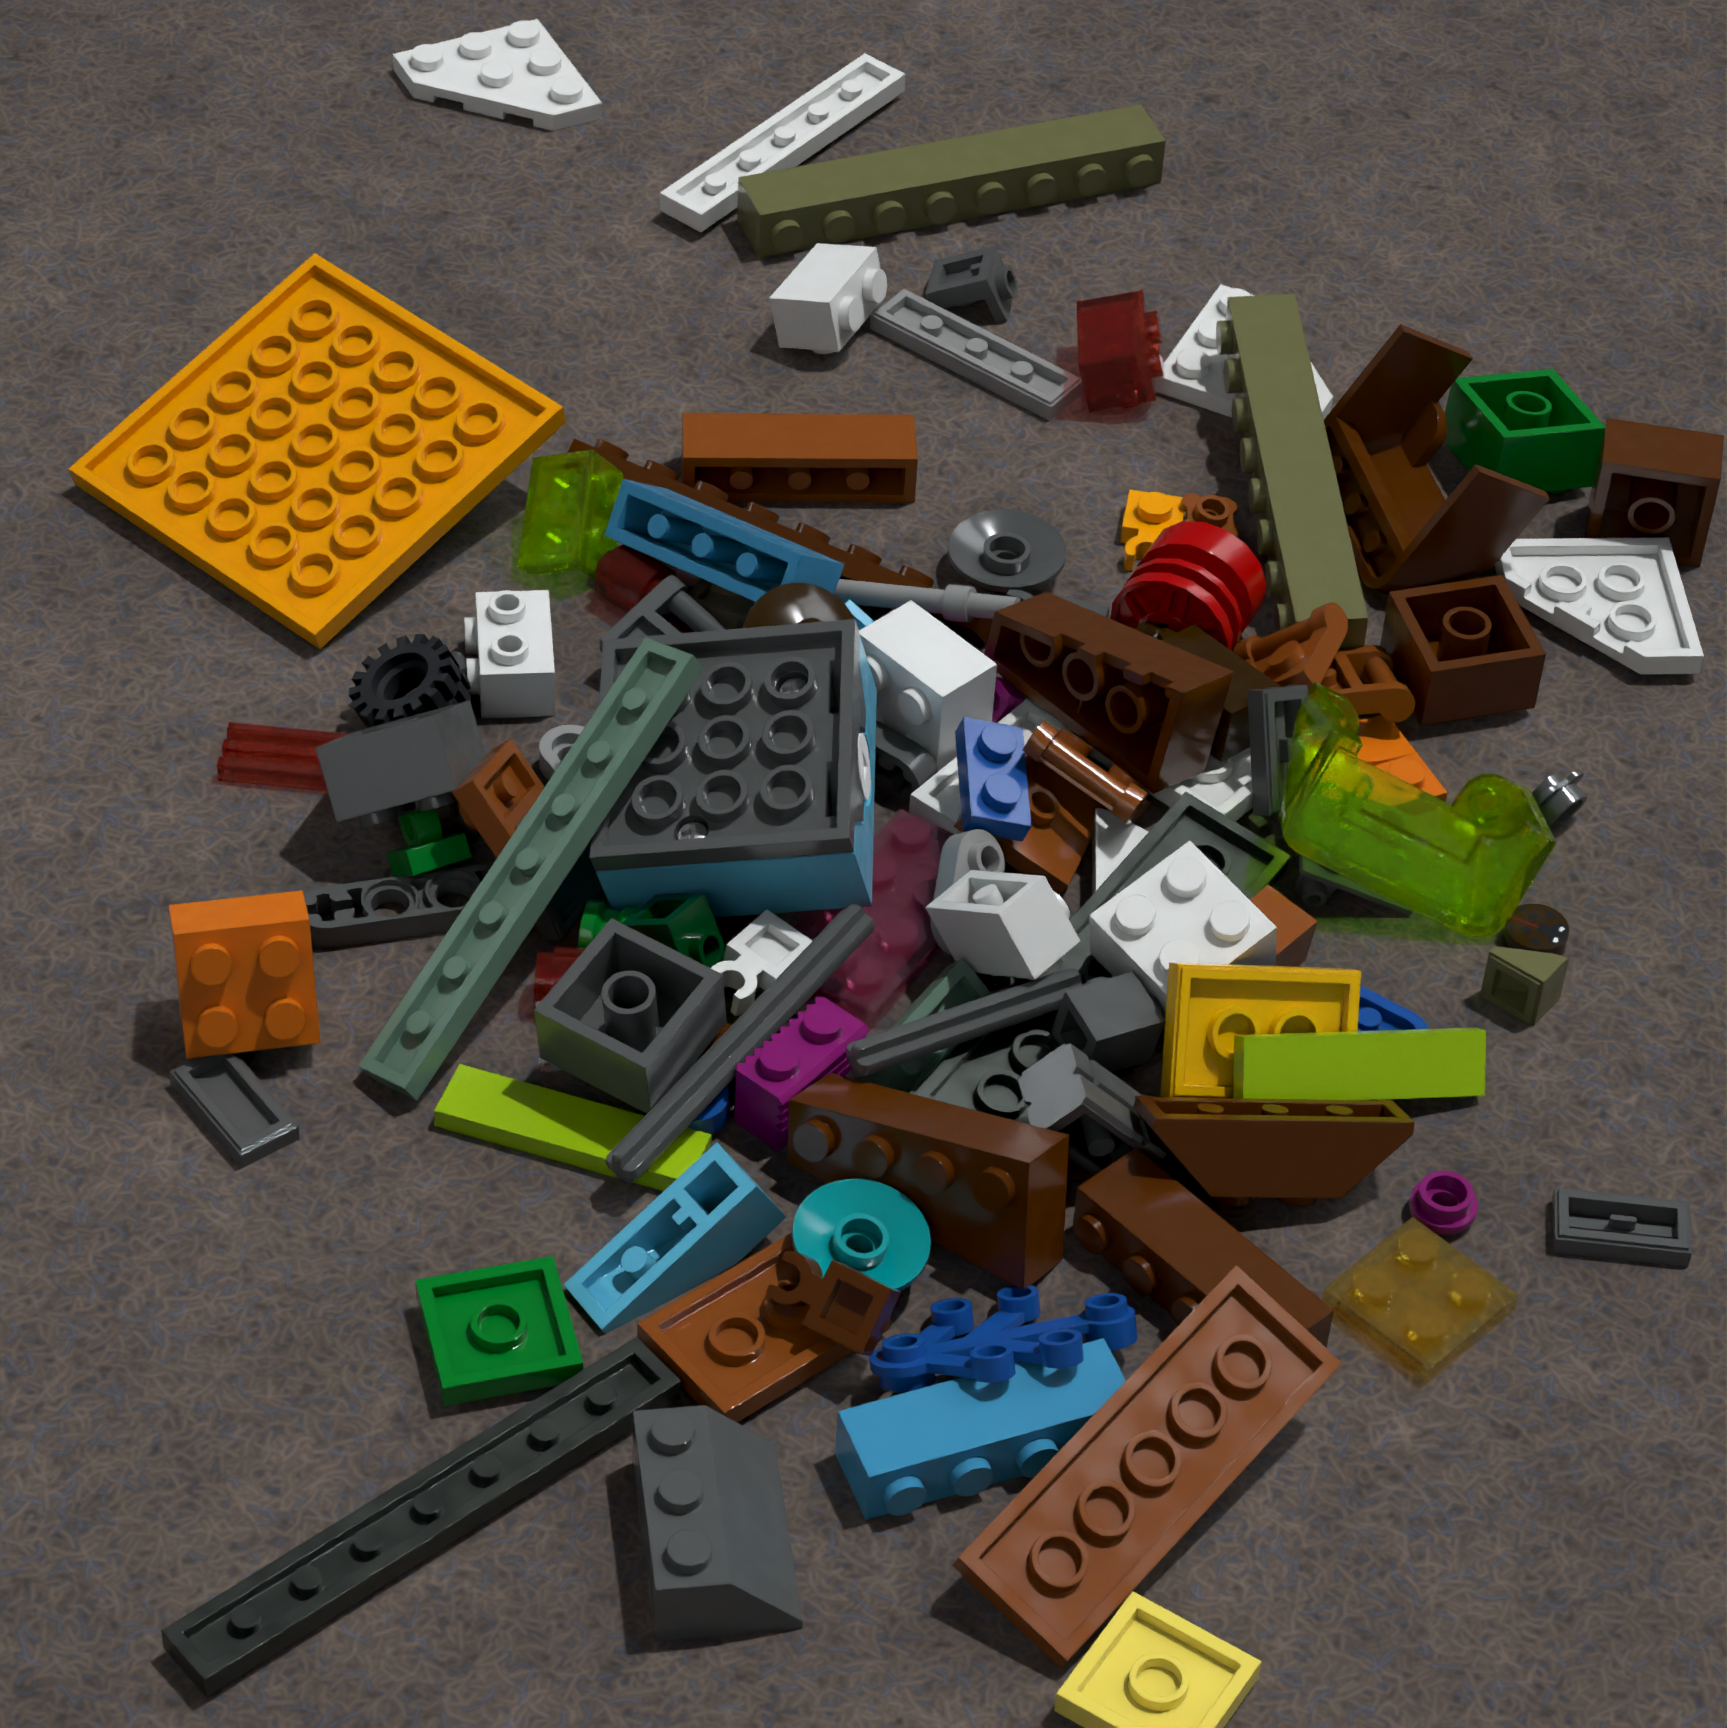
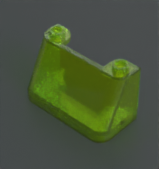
(1440, 859)

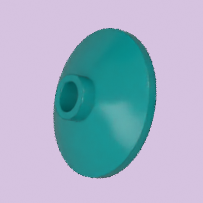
(866, 1218)

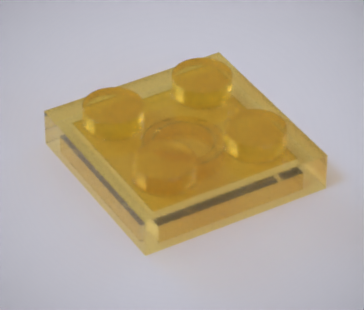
(1419, 1300)

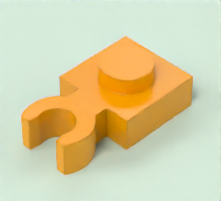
(1145, 519)

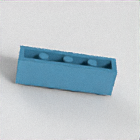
(713, 543)
(968, 1432)

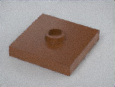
(1059, 828)

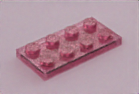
(902, 939)

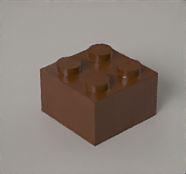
(1656, 486)
(1463, 649)

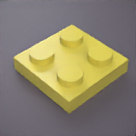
(1156, 1674)

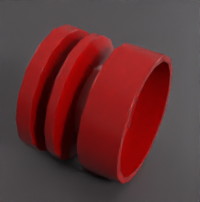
(1195, 578)

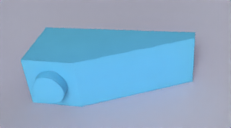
(677, 1241)

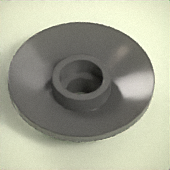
(1007, 550)

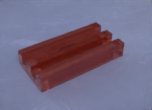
(273, 756)

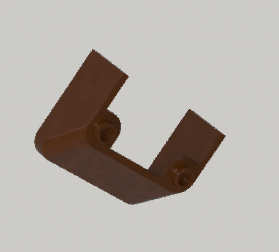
(1391, 503)

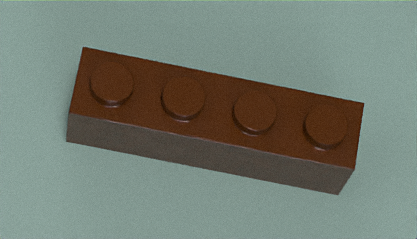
(1178, 1245)

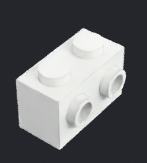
(828, 297)
(513, 654)
(1004, 924)

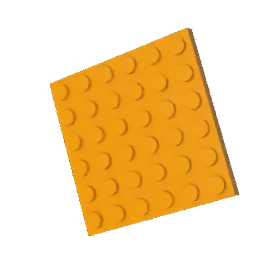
(317, 449)

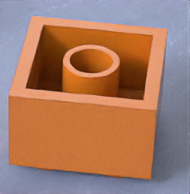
(245, 974)

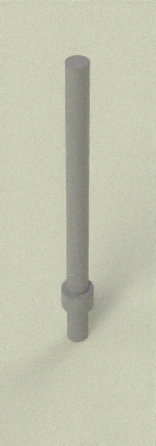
(955, 602)

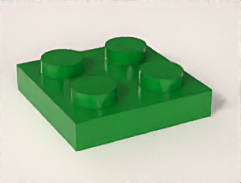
(498, 1330)

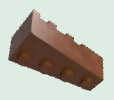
(1113, 686)
(977, 1178)

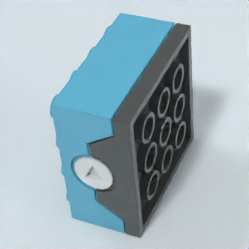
(755, 779)

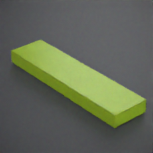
(1361, 1064)
(554, 1125)

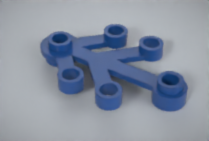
(992, 1348)

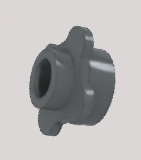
(1559, 798)

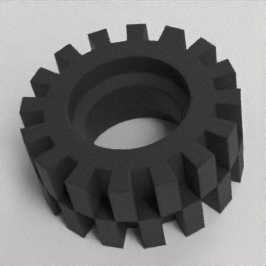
(419, 665)

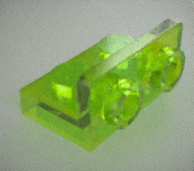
(568, 513)

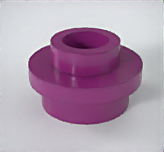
(1444, 1202)

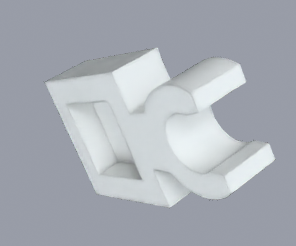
(759, 957)

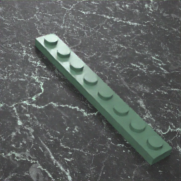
(530, 868)

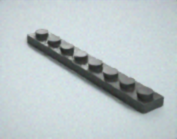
(417, 1517)

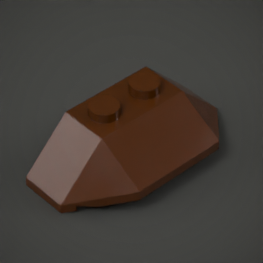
(1277, 1145)

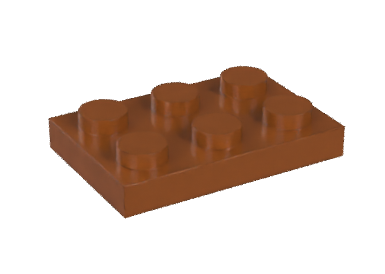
(736, 1342)

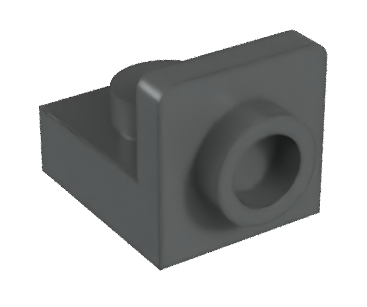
(971, 278)

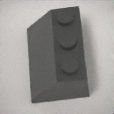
(712, 1526)

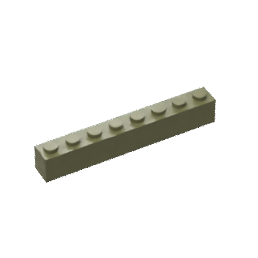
(949, 180)
(1289, 463)

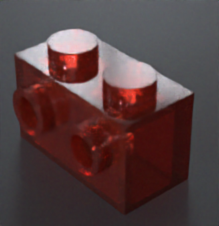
(1118, 350)

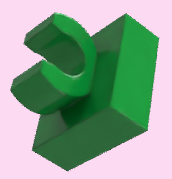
(426, 845)

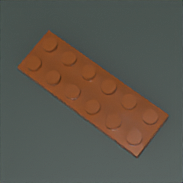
(1146, 1466)

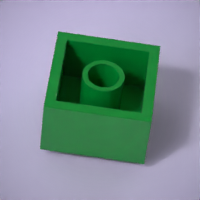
(1524, 429)

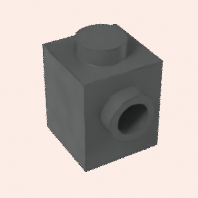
(1110, 1021)

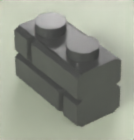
(1090, 1106)

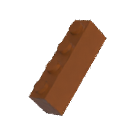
(802, 456)

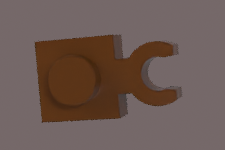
(842, 1302)

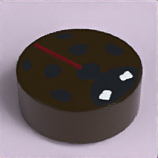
(1536, 929)

